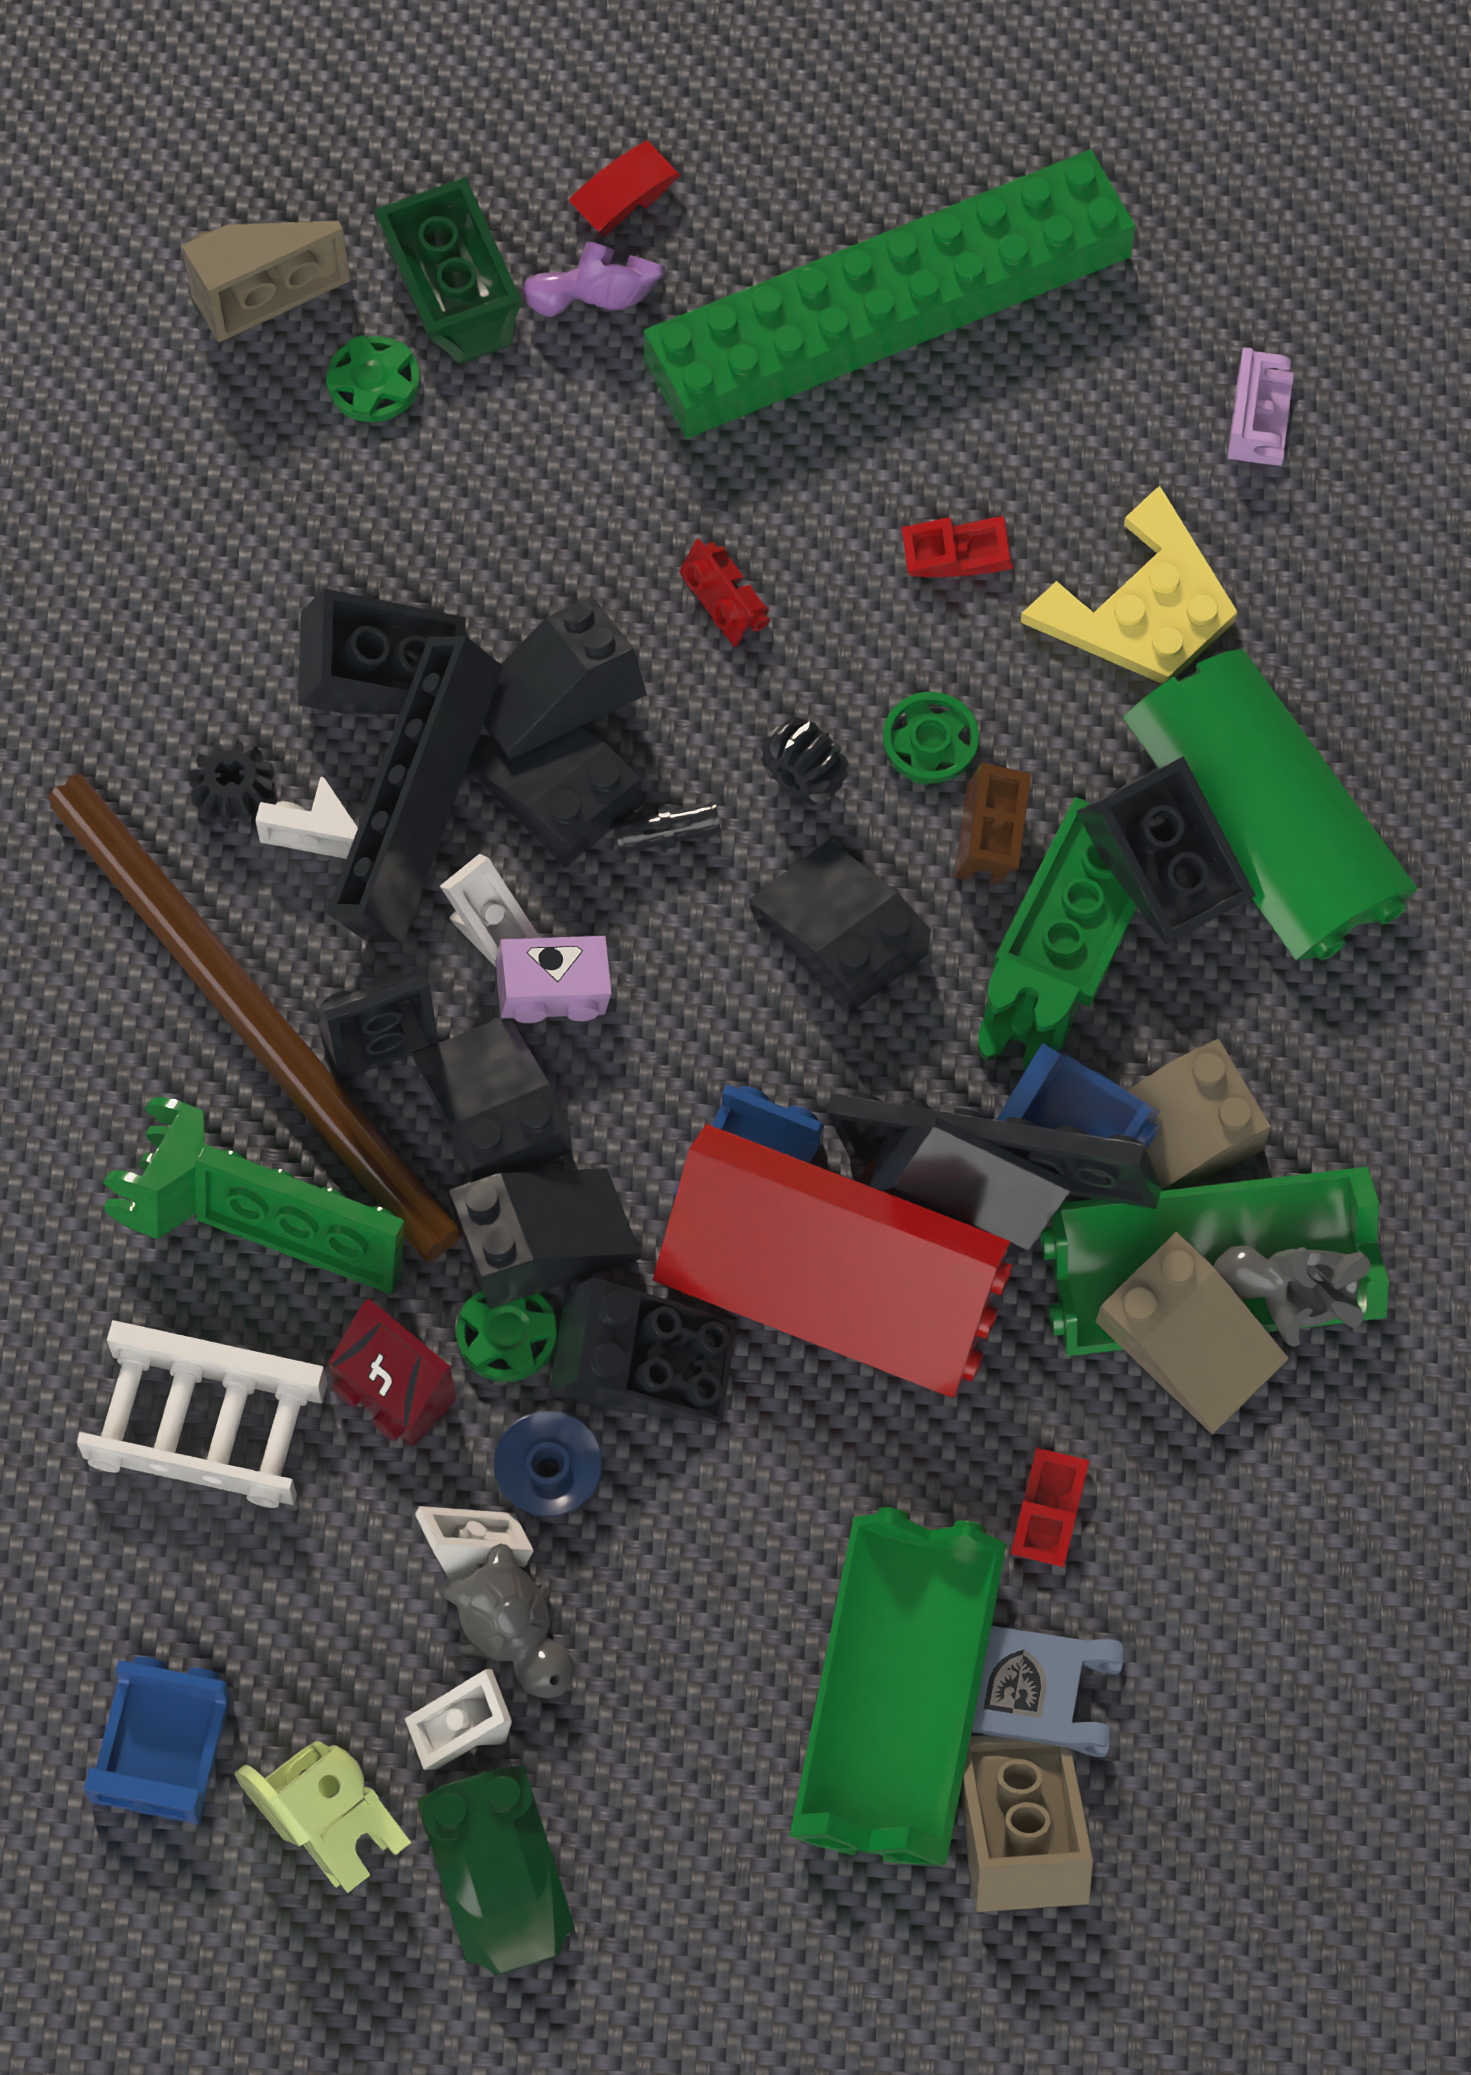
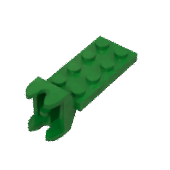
(1055, 946)
(252, 1203)

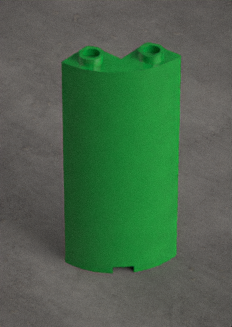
(1278, 803)
(1105, 1242)
(899, 1689)

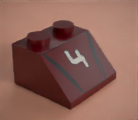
(391, 1375)

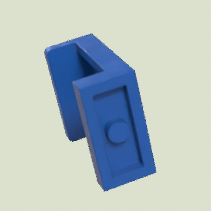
(1069, 1093)
(755, 1118)
(160, 1740)

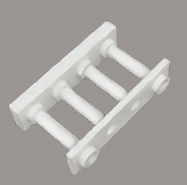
(188, 1362)

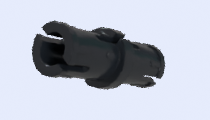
(702, 820)

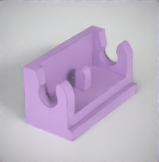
(1261, 408)

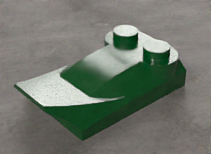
(452, 269)
(497, 1869)

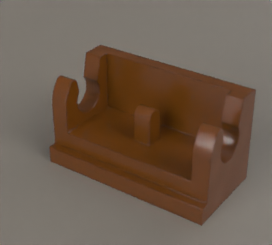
(992, 822)

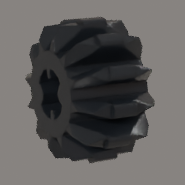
(805, 761)
(230, 769)

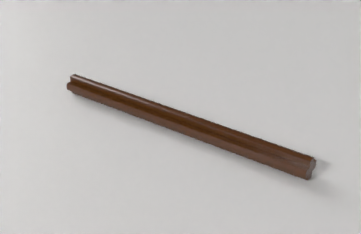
(254, 1017)

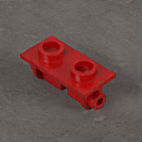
(712, 578)

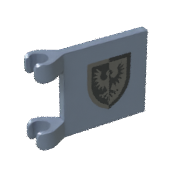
(1034, 1685)

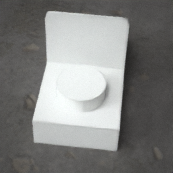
(322, 831)
(485, 907)
(466, 1537)
(460, 1721)

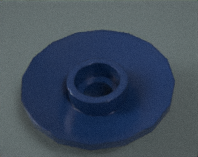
(545, 1439)

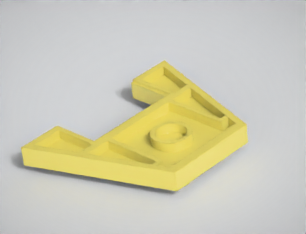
(1158, 615)

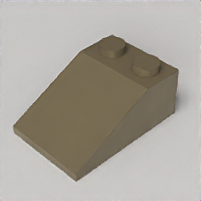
(262, 270)
(1204, 1117)
(1191, 1333)
(1024, 1826)

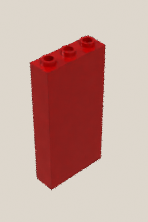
(832, 1261)

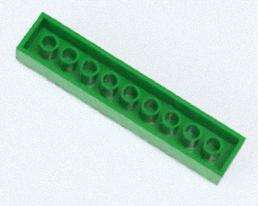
(888, 293)

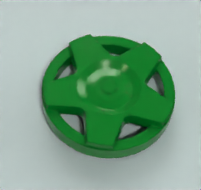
(372, 378)
(930, 738)
(508, 1335)

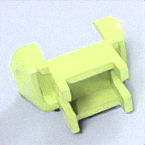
(324, 1810)

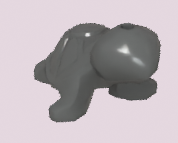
(1298, 1285)
(510, 1622)

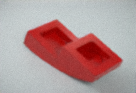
(622, 185)
(959, 550)
(1050, 1507)

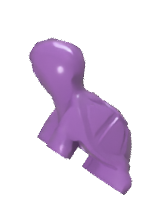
(593, 282)

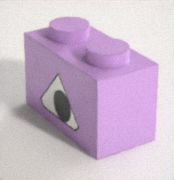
(553, 978)

